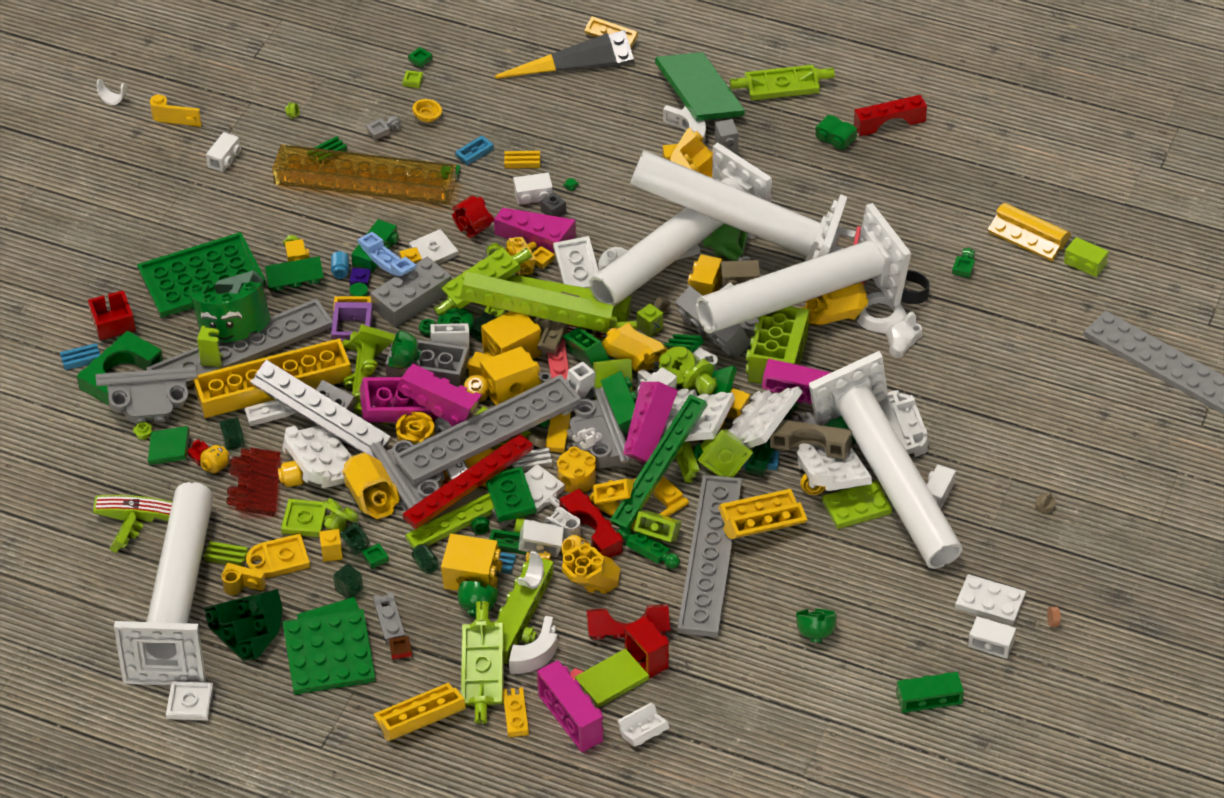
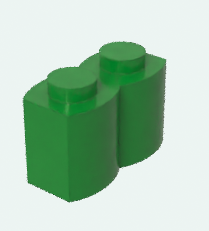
(836, 132)

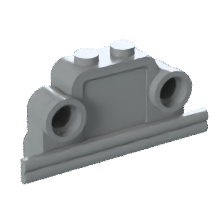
(147, 393)
(601, 417)
(408, 492)

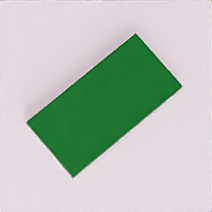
(699, 86)

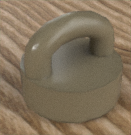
(537, 440)
(1045, 503)

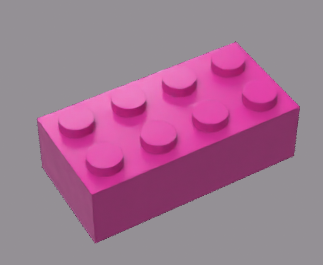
(385, 403)
(570, 705)

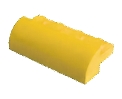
(1028, 231)
(761, 514)
(419, 711)

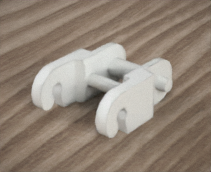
(590, 437)

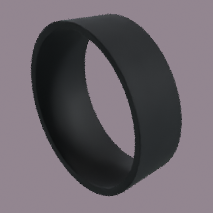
(916, 297)

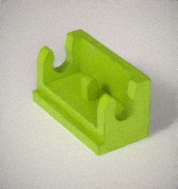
(209, 347)

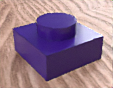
(360, 275)

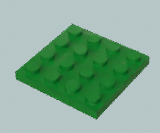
(328, 651)

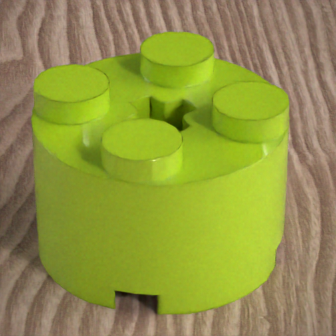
(678, 361)

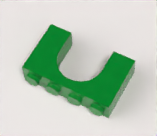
(125, 349)

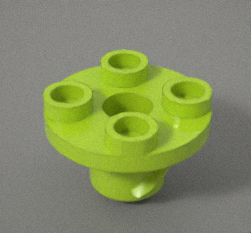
(700, 378)
(338, 516)

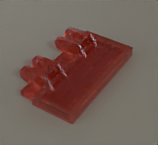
(256, 481)

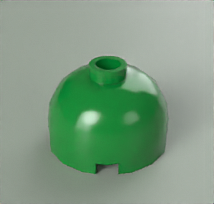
(404, 350)
(471, 592)
(816, 624)

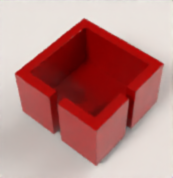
(114, 321)
(647, 643)

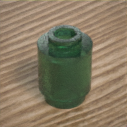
(425, 558)

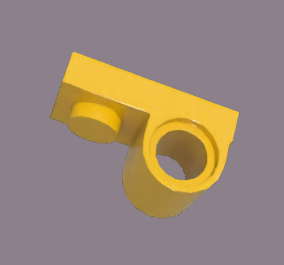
(236, 577)

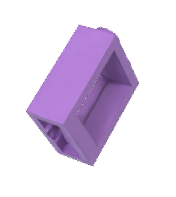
(350, 312)

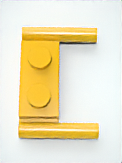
(669, 496)

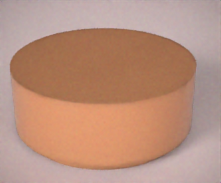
(1053, 616)

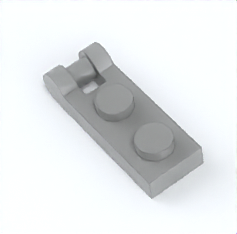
(388, 617)

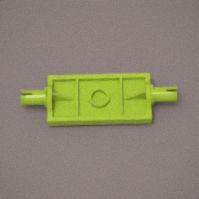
(782, 81)
(497, 265)
(482, 663)

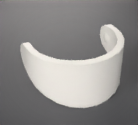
(108, 96)
(534, 572)

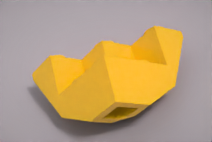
(693, 153)

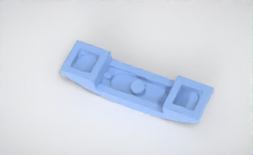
(383, 257)

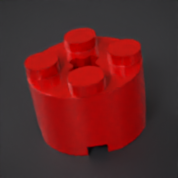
(472, 216)

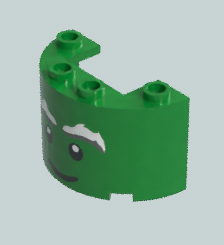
(233, 313)

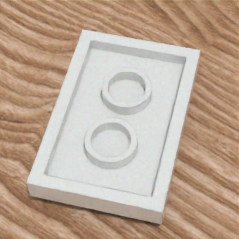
(576, 261)
(990, 599)

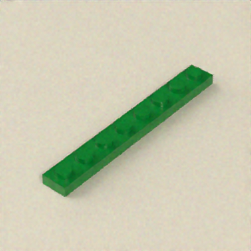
(659, 462)

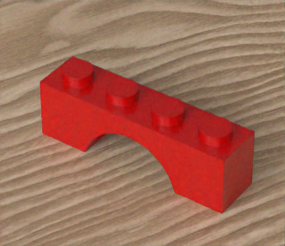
(870, 118)
(605, 538)
(601, 623)

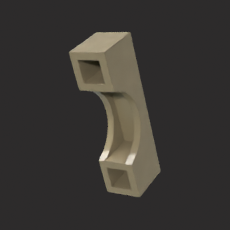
(832, 440)

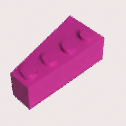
(534, 227)
(784, 375)
(438, 395)
(648, 419)

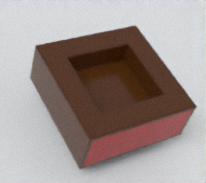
(400, 647)

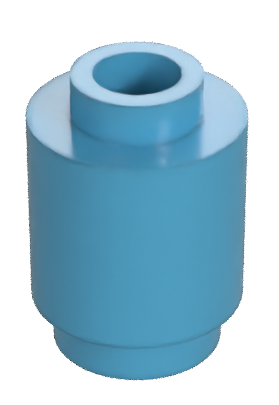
(339, 264)

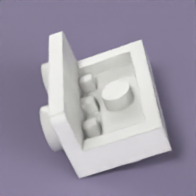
(642, 725)

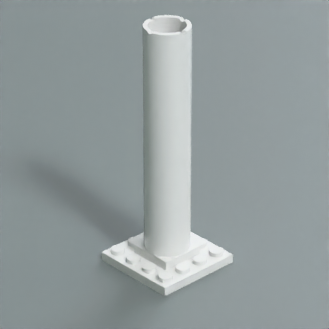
(737, 206)
(677, 234)
(877, 256)
(855, 396)
(166, 644)

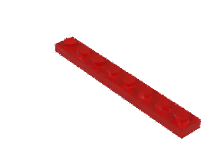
(467, 481)

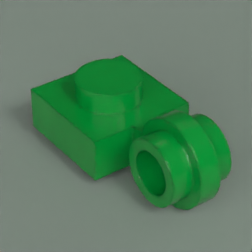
(964, 265)

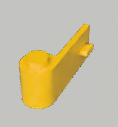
(173, 114)

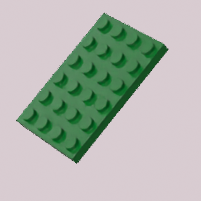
(171, 275)

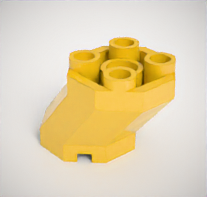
(837, 305)
(629, 343)
(370, 485)
(591, 569)

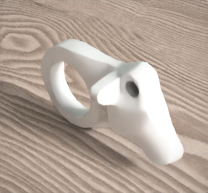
(899, 327)

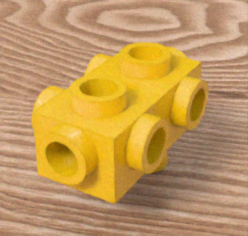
(516, 245)

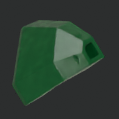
(247, 622)

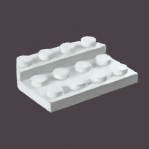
(763, 415)
(711, 418)
(906, 421)
(317, 454)
(830, 471)

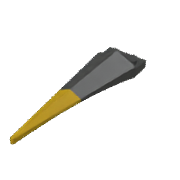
(601, 51)

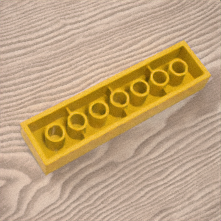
(231, 388)

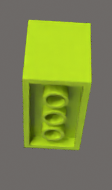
(777, 337)

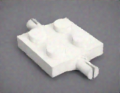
(543, 487)

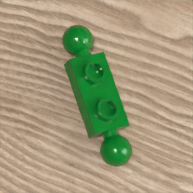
(649, 548)

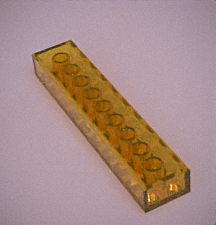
(364, 174)

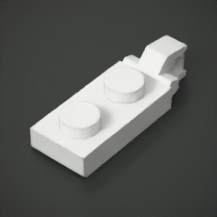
(267, 412)

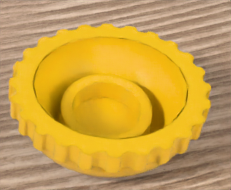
(426, 110)

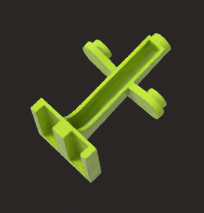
(368, 344)

